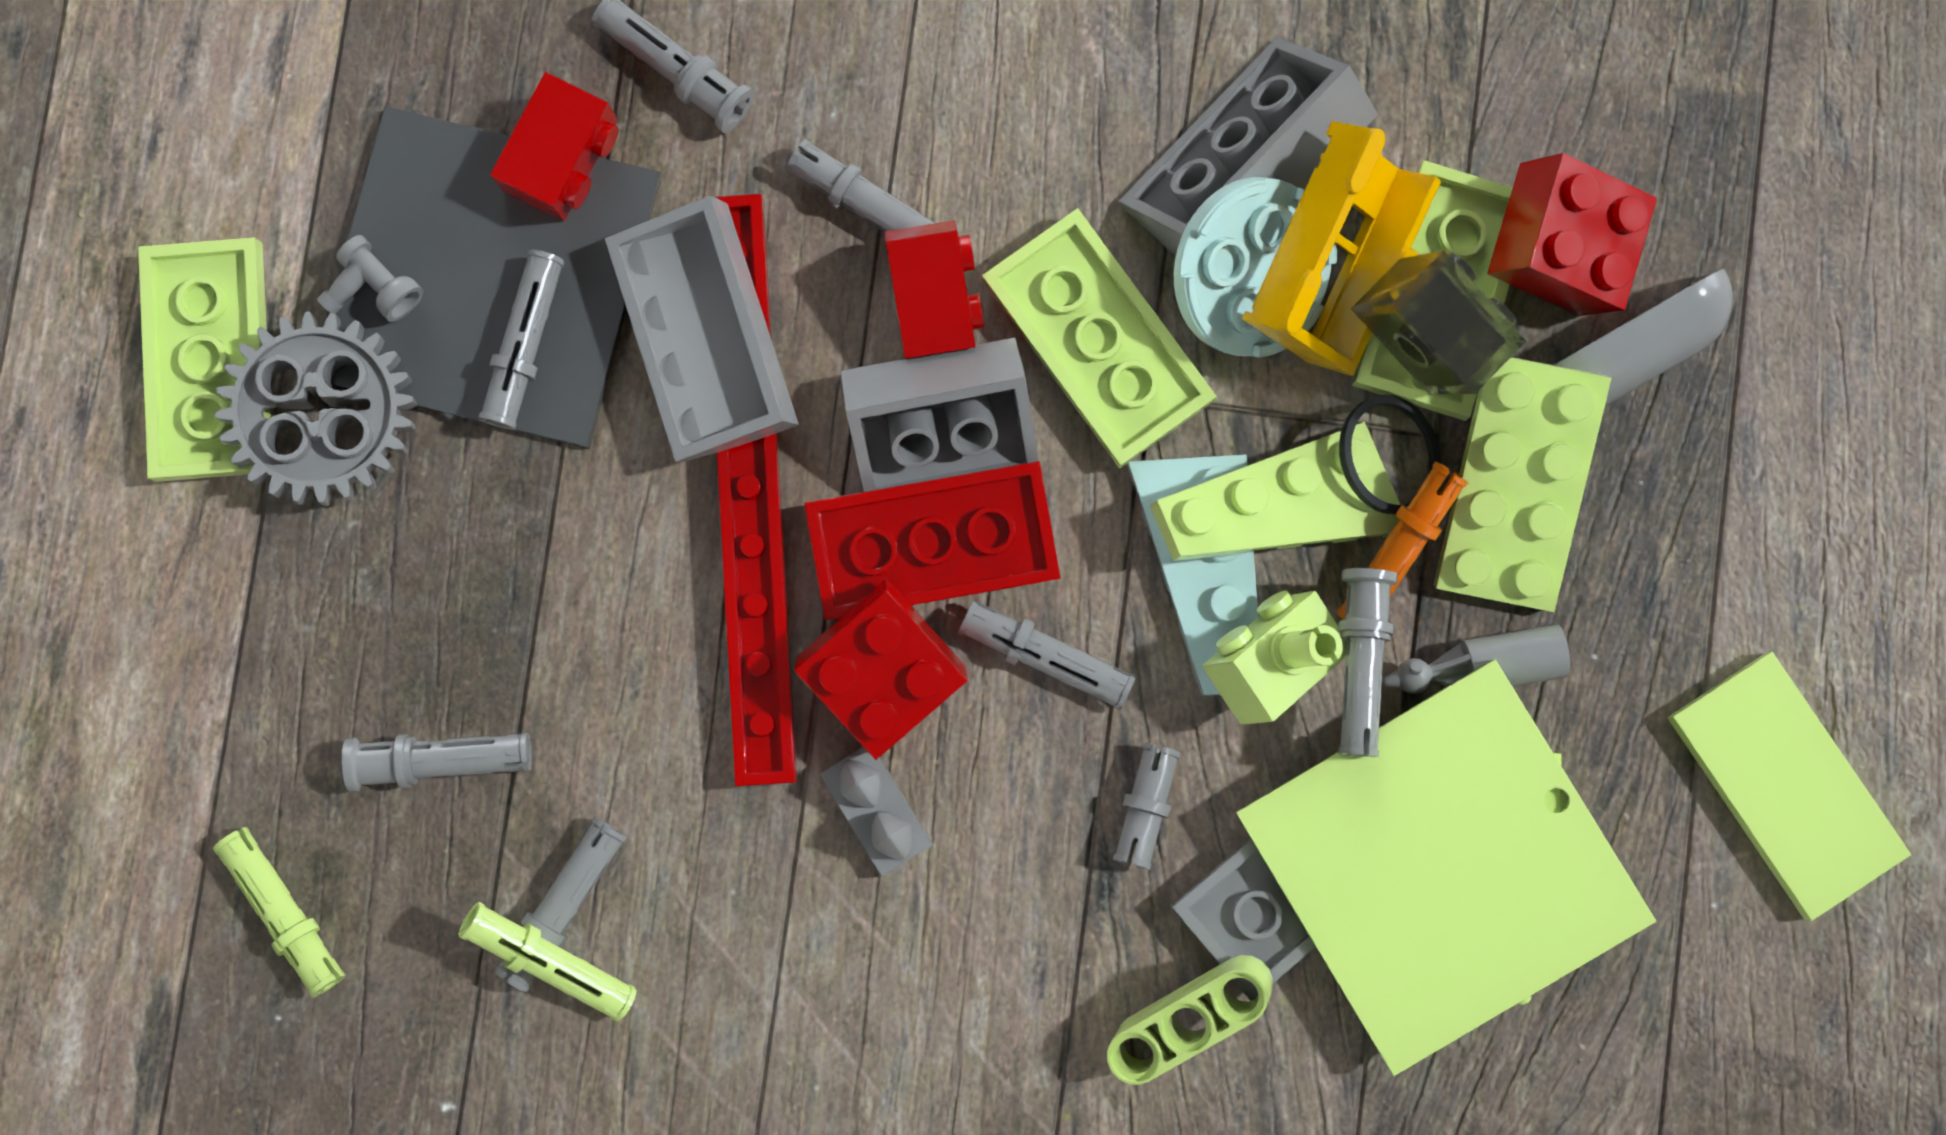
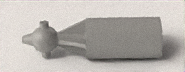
(1523, 656)

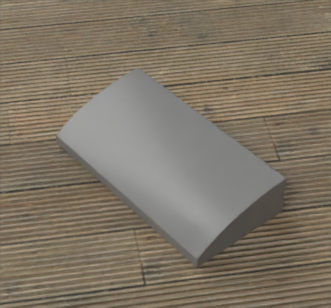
(701, 330)

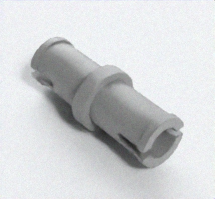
(1146, 806)

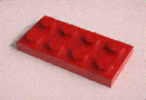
(934, 538)

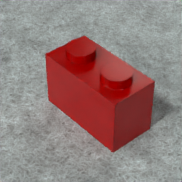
(556, 147)
(932, 290)

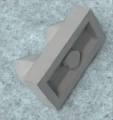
(876, 810)

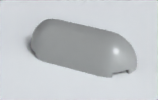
(1658, 337)

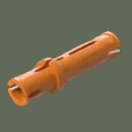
(1416, 524)

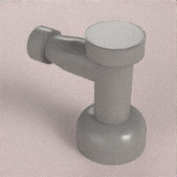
(395, 295)

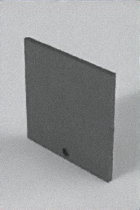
(467, 244)

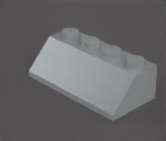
(1259, 127)

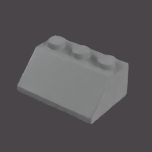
(939, 415)

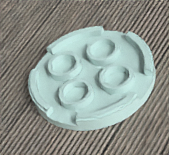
(1227, 259)

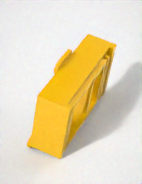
(1394, 209)

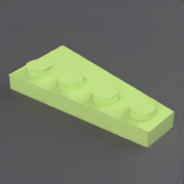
(1280, 503)

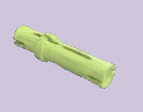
(287, 924)
(528, 951)

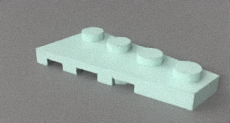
(1206, 592)

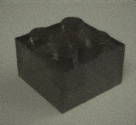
(1440, 323)

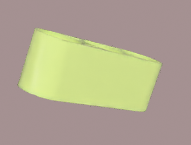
(1175, 1044)

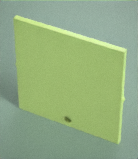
(1443, 871)

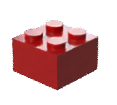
(1572, 235)
(881, 669)

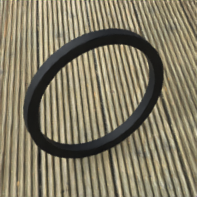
(1345, 444)

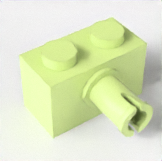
(1276, 657)

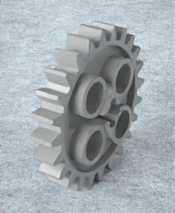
(316, 356)

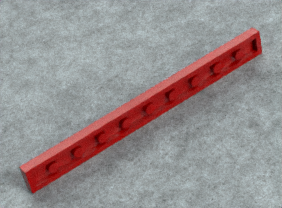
(756, 569)

